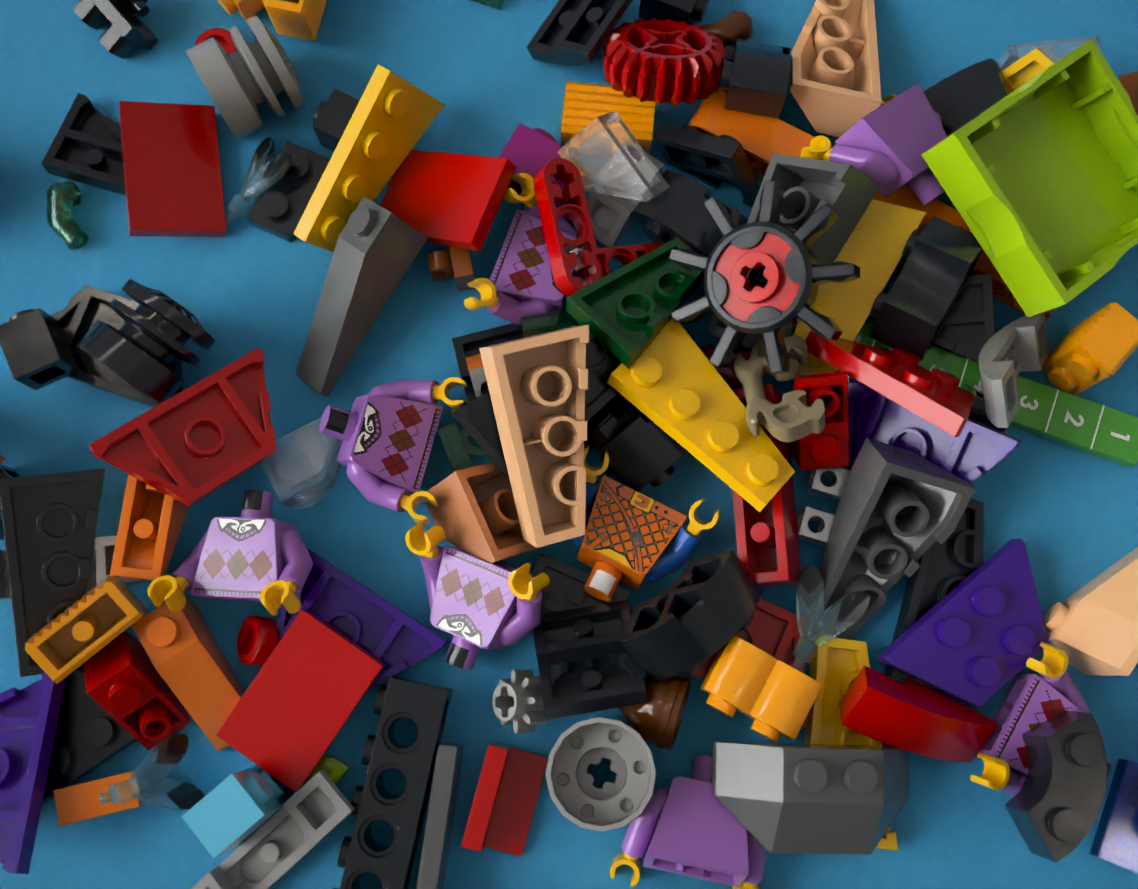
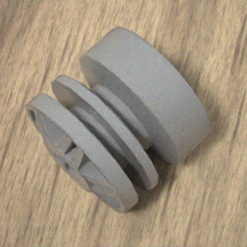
(246, 77)
(574, 788)

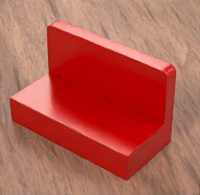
(504, 800)

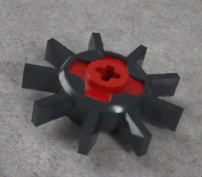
(783, 260)

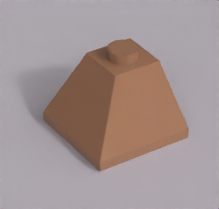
(479, 513)

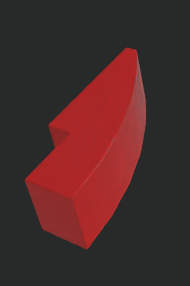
(913, 718)

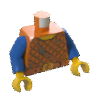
(632, 535)

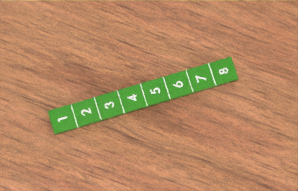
(1045, 409)

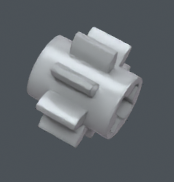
(520, 701)

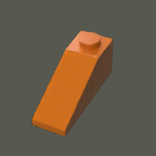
(146, 532)
(191, 665)

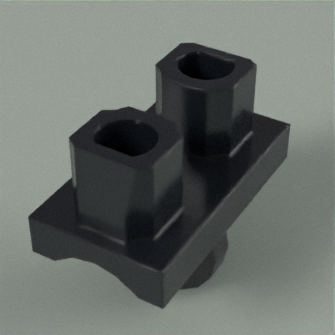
(126, 27)

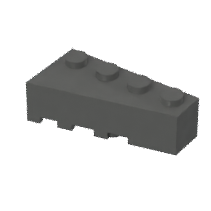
(806, 188)

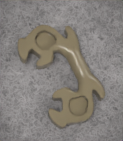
(791, 417)

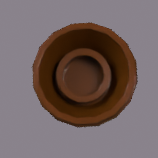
(662, 715)

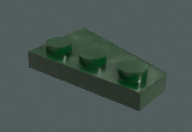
(635, 301)

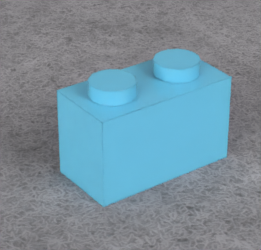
(235, 809)

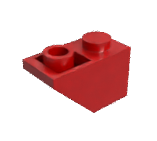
(831, 445)
(133, 691)

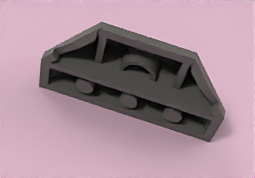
(812, 793)

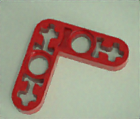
(591, 260)

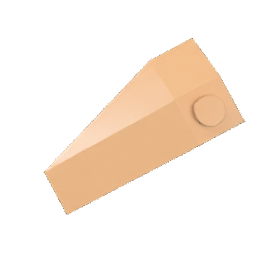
(837, 65)
(1100, 622)

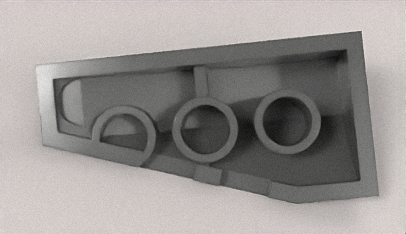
(361, 278)
(886, 522)

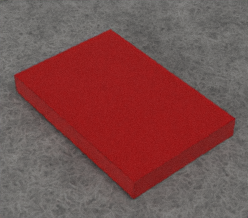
(171, 170)
(449, 196)
(300, 700)

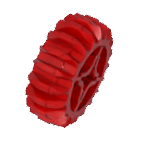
(663, 61)

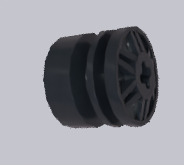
(147, 341)

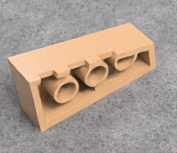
(542, 428)

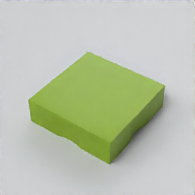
(1049, 179)

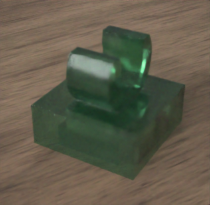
(458, 445)

